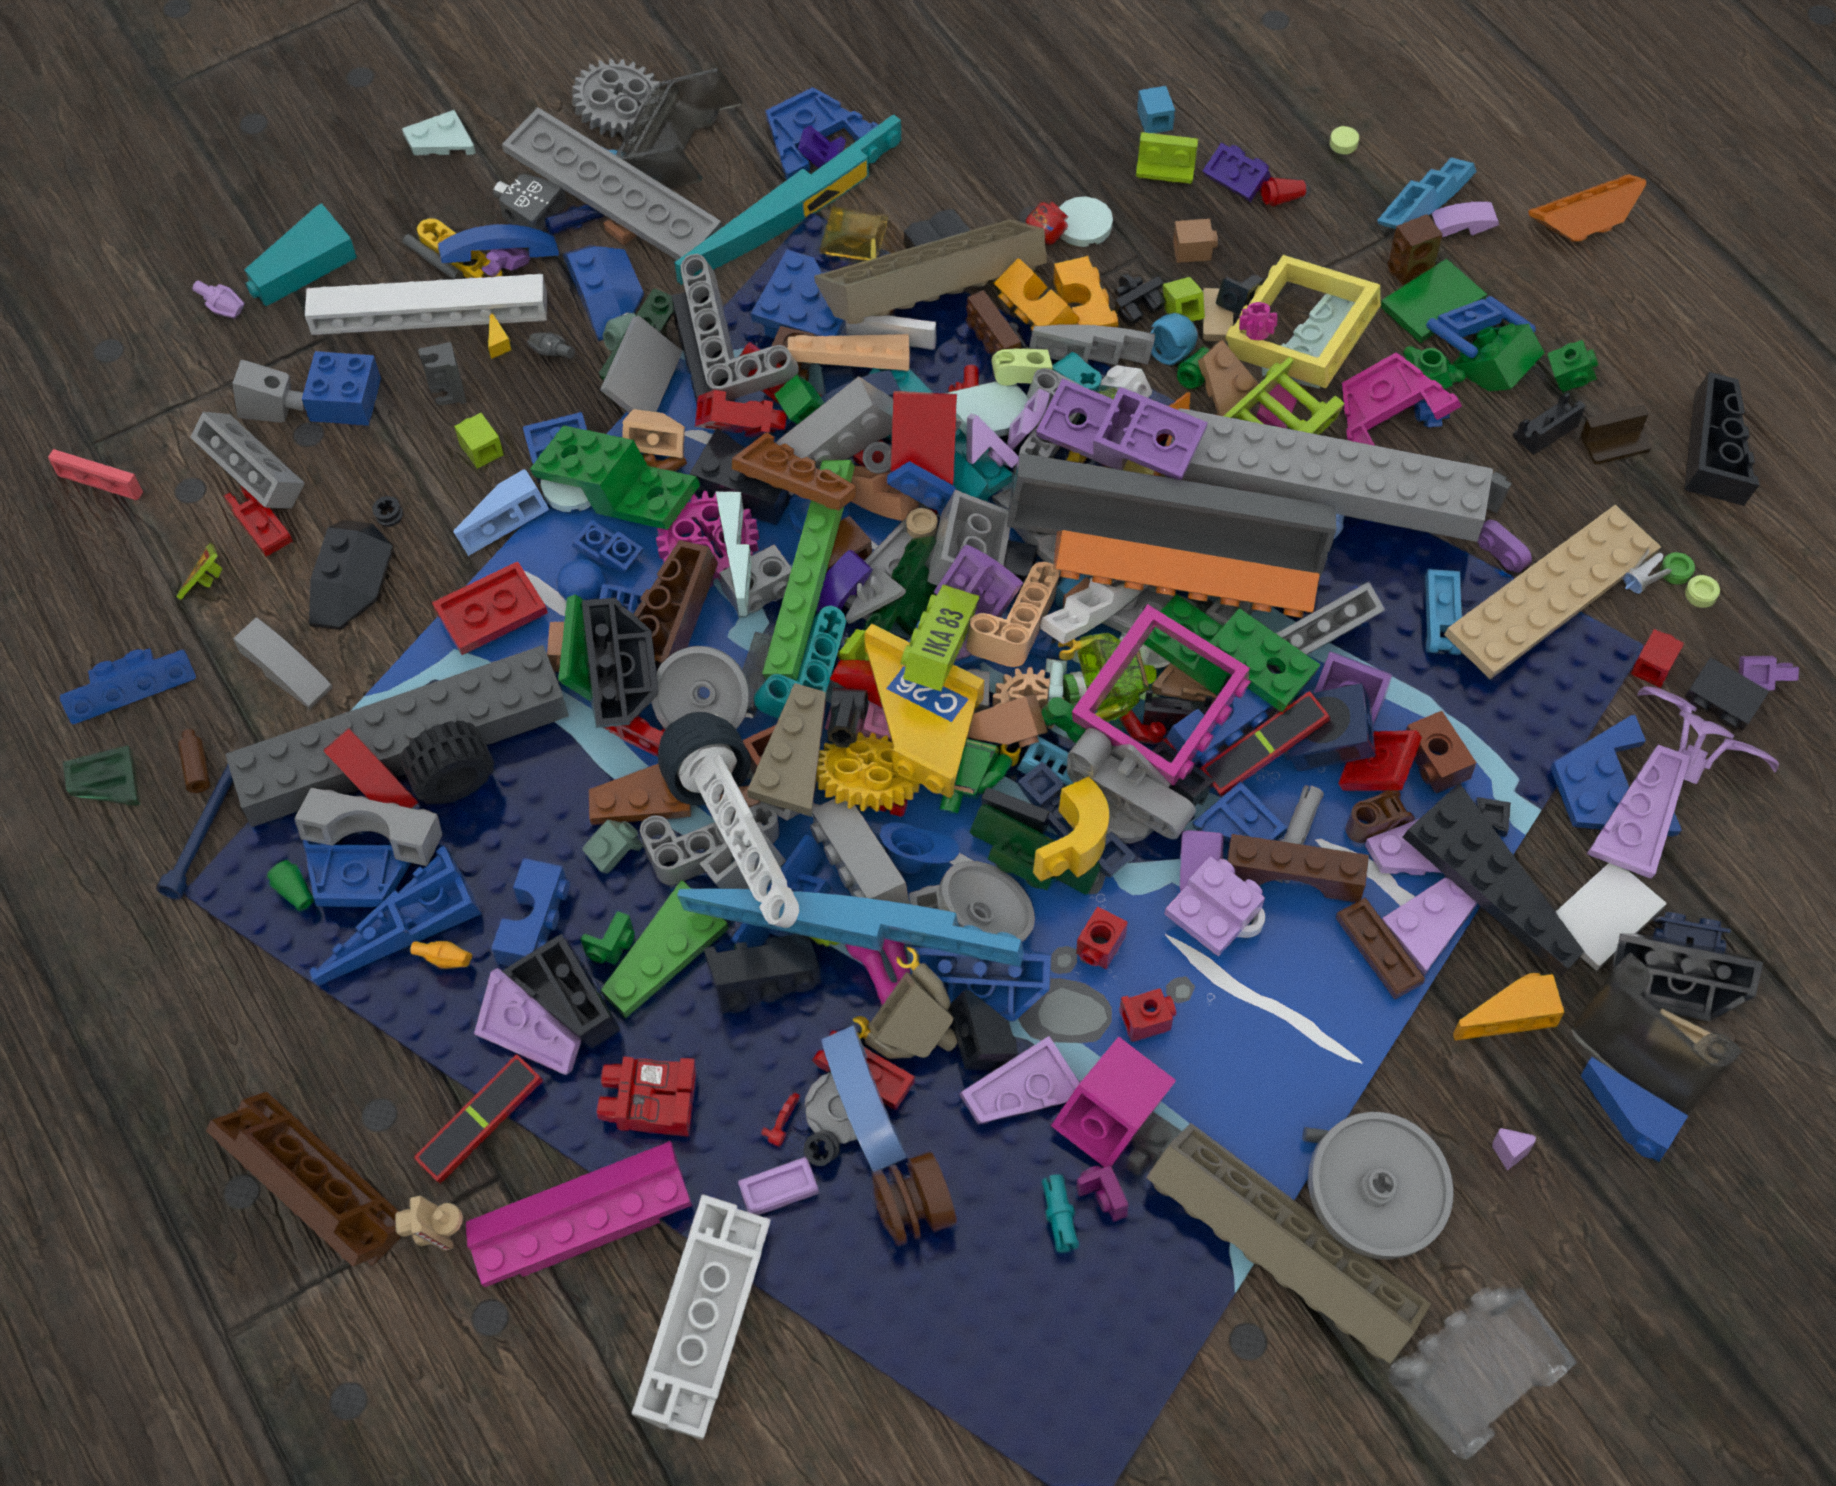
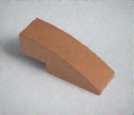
(879, 497)

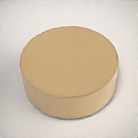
(921, 523)

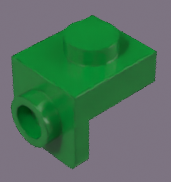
(616, 939)

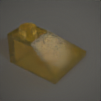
(854, 233)

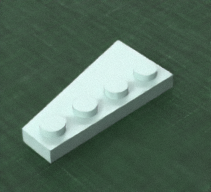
(1318, 329)

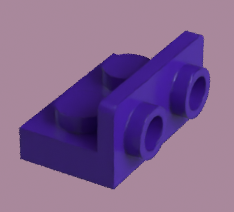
(1236, 171)

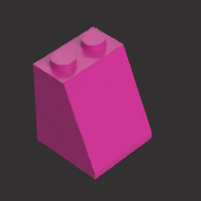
(1113, 1102)

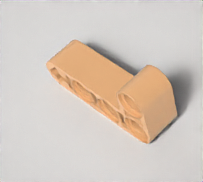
(1012, 638)

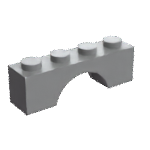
(331, 816)

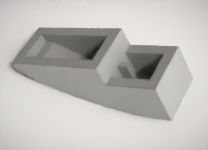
(282, 663)

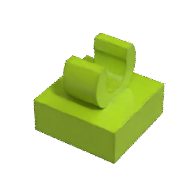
(854, 647)

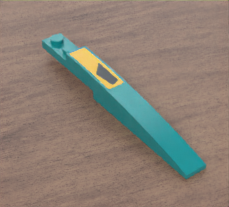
(796, 199)

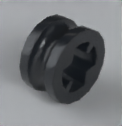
(391, 518)
(812, 1151)

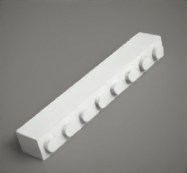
(425, 304)

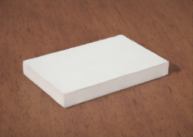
(1606, 907)

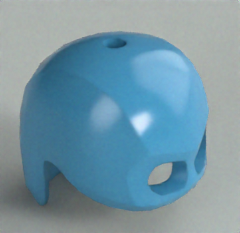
(1174, 338)

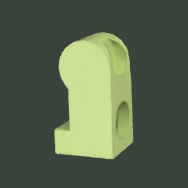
(1019, 365)

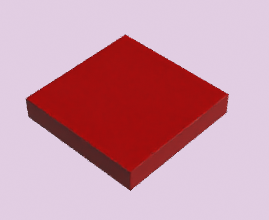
(1389, 768)

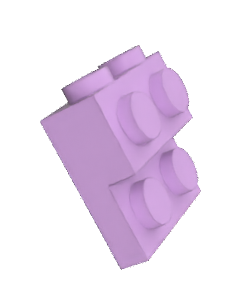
(1216, 905)

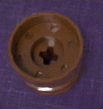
(914, 1198)

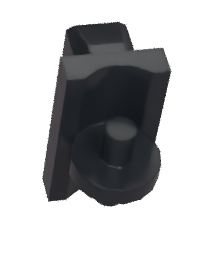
(1148, 293)

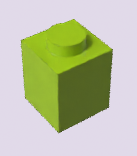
(1184, 298)
(479, 440)

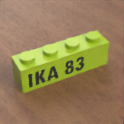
(939, 637)

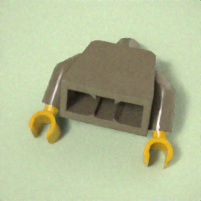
(912, 1017)

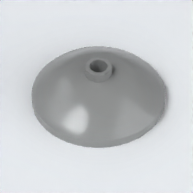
(698, 667)
(987, 899)

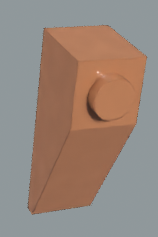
(1010, 722)

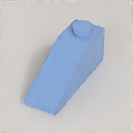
(500, 512)

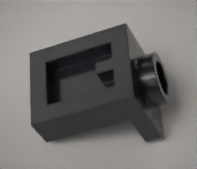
(1236, 295)

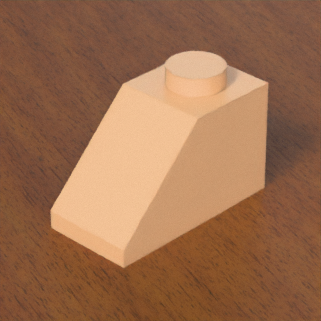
(654, 433)

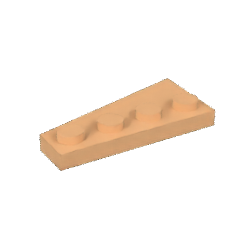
(853, 350)

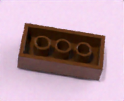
(990, 324)

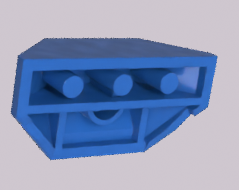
(604, 283)
(1002, 986)

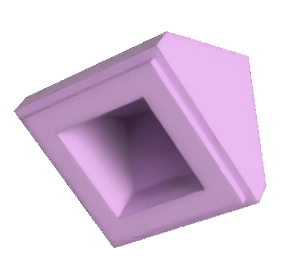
(1512, 1146)

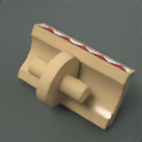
(429, 1222)

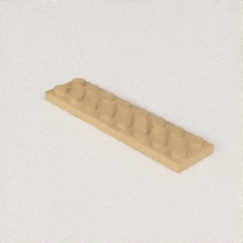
(1551, 591)

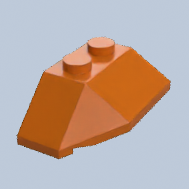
(1591, 209)

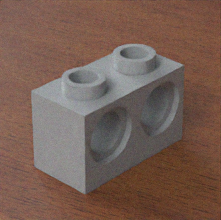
(762, 587)

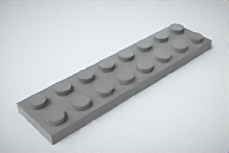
(610, 184)

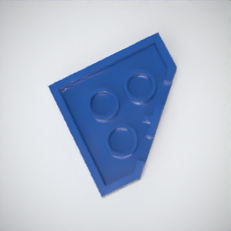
(795, 299)

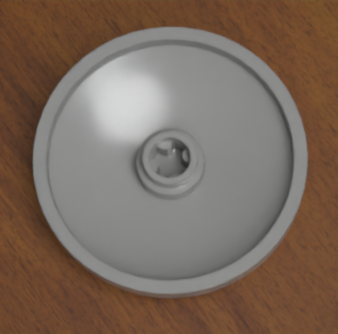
(1380, 1185)

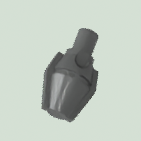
(550, 345)

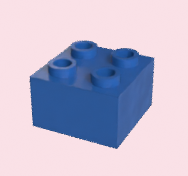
(341, 388)

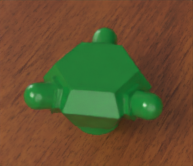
(1434, 365)

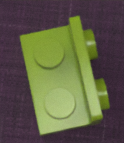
(1166, 157)

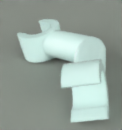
(1056, 669)

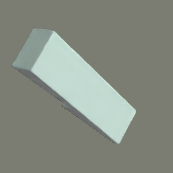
(739, 556)

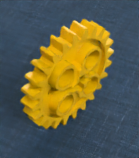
(863, 774)

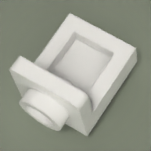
(1128, 378)

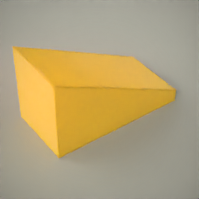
(498, 340)

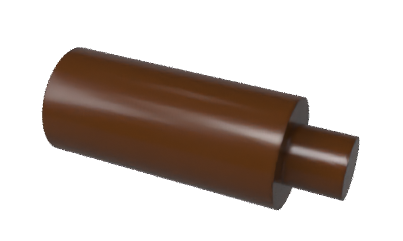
(193, 762)

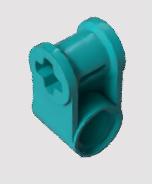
(1079, 371)

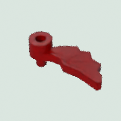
(776, 1135)

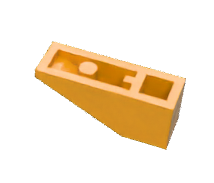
(1522, 1006)

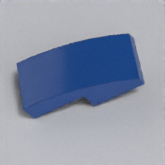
(607, 548)

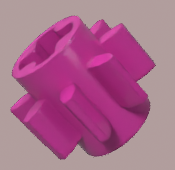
(1258, 321)

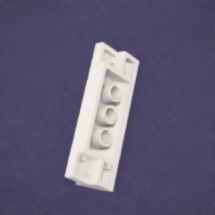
(701, 1318)

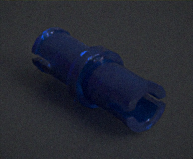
(572, 218)

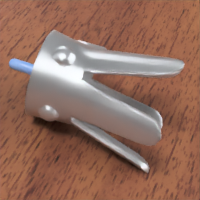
(1637, 577)

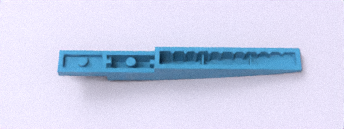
(861, 922)

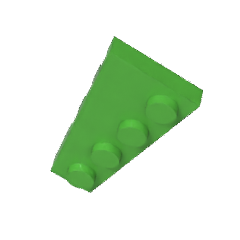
(661, 952)

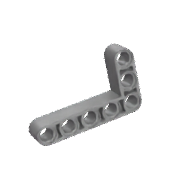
(718, 339)

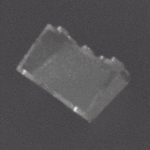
(1480, 1367)

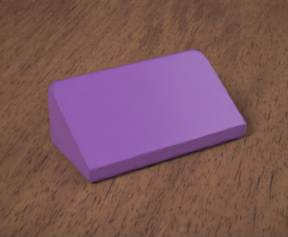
(1196, 849)

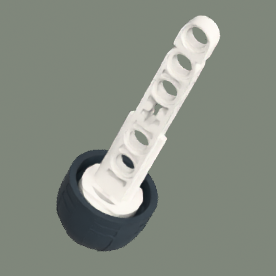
(712, 760)

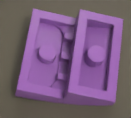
(983, 577)

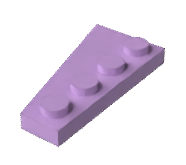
(1641, 821)

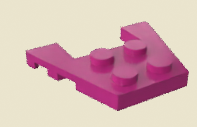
(1388, 390)

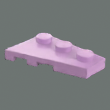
(1430, 921)
(524, 1026)
(1022, 1085)

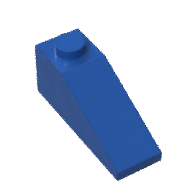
(1636, 1113)

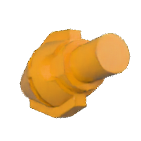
(442, 954)

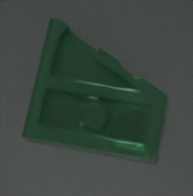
(103, 776)

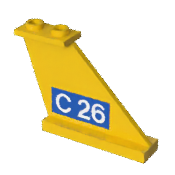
(923, 723)

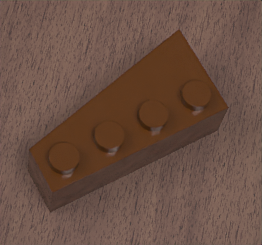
(677, 598)

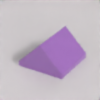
(1343, 672)

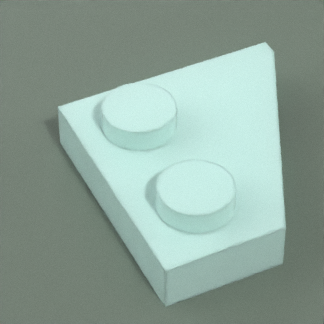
(438, 135)

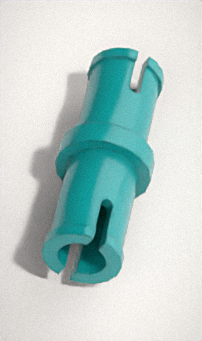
(1060, 1213)

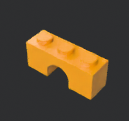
(1080, 283)
(1023, 287)

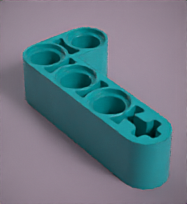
(813, 664)

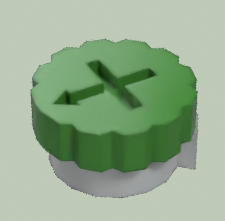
(1073, 687)

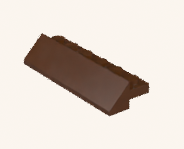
(308, 1178)

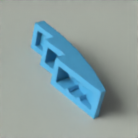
(1428, 194)

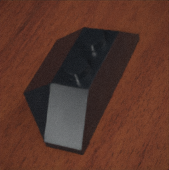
(347, 573)
(617, 662)
(1691, 977)

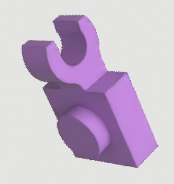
(505, 258)
(1765, 671)

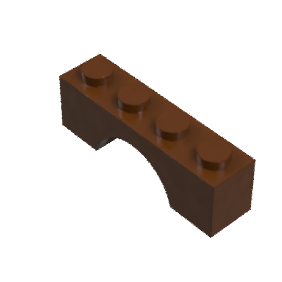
(1333, 872)

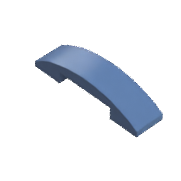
(862, 1099)

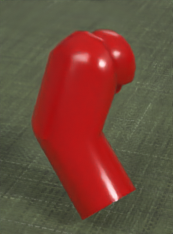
(1140, 732)

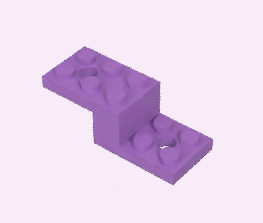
(1122, 429)

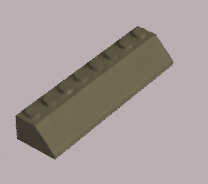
(930, 270)
(1289, 1243)

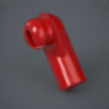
(971, 379)

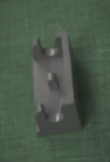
(443, 373)

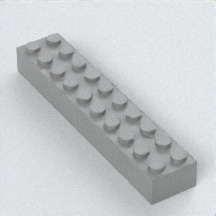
(1351, 475)

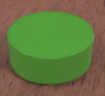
(1681, 566)

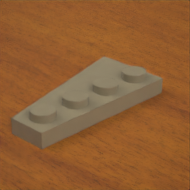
(792, 755)

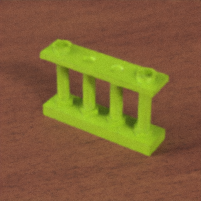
(1322, 413)

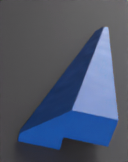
(425, 906)

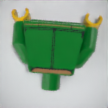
(978, 769)

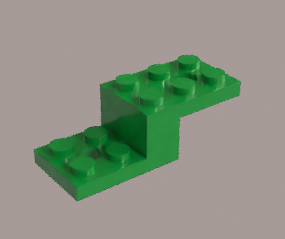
(615, 477)
(1243, 640)

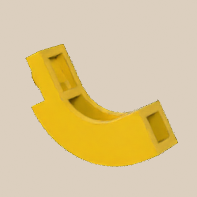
(1088, 814)

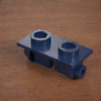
(1704, 933)

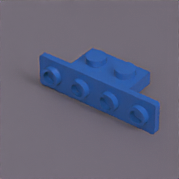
(125, 682)
(798, 874)

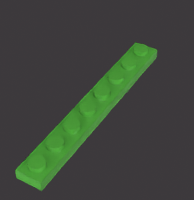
(805, 582)

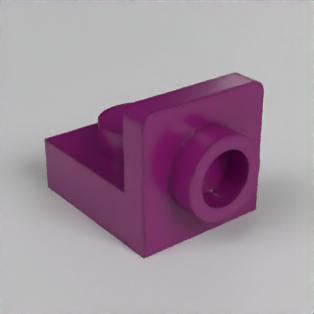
(1110, 1193)

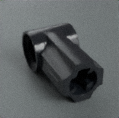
(847, 710)

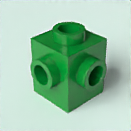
(1573, 365)

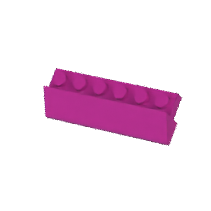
(577, 1215)

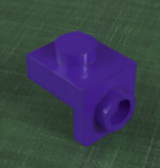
(818, 148)

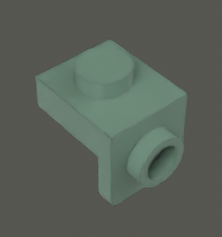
(611, 844)

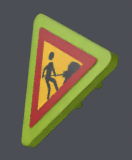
(204, 564)

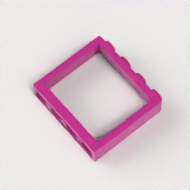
(1218, 712)

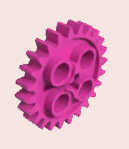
(703, 510)

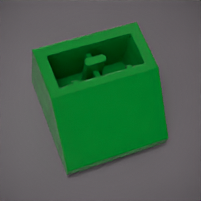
(1502, 356)

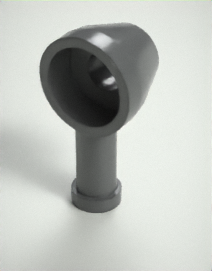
(879, 467)

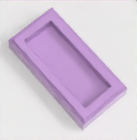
(778, 1187)

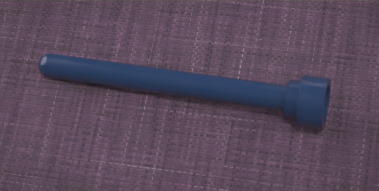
(174, 882)

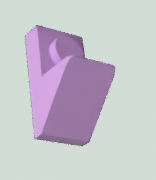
(981, 438)

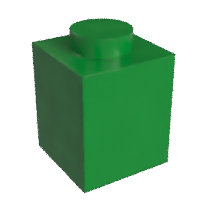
(798, 399)

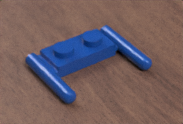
(1470, 319)

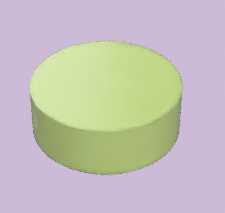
(1344, 140)
(1702, 591)

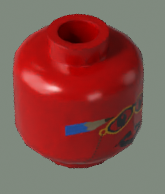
(1051, 219)

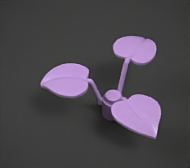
(1698, 756)

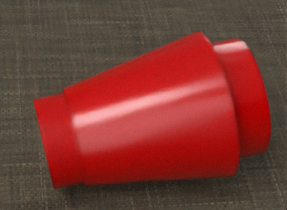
(1281, 190)

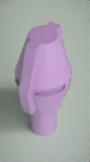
(220, 299)

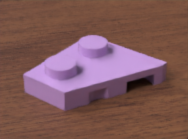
(1396, 855)

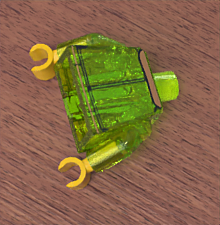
(1093, 655)

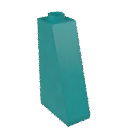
(300, 257)

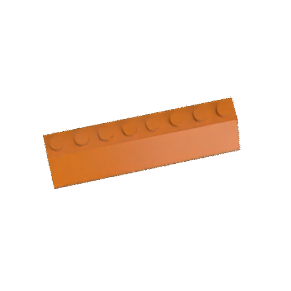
(1185, 571)

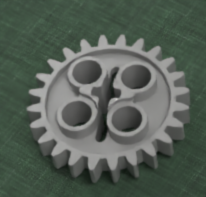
(611, 95)

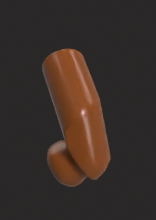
(670, 463)

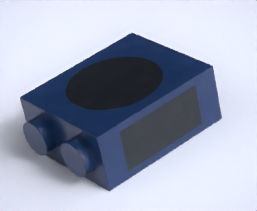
(1344, 737)

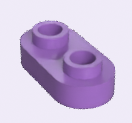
(1504, 546)

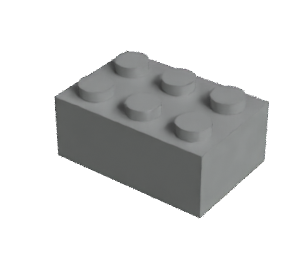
(970, 523)

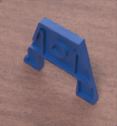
(806, 109)
(1593, 778)
(352, 873)

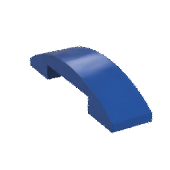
(501, 236)

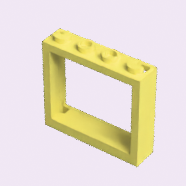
(1307, 367)

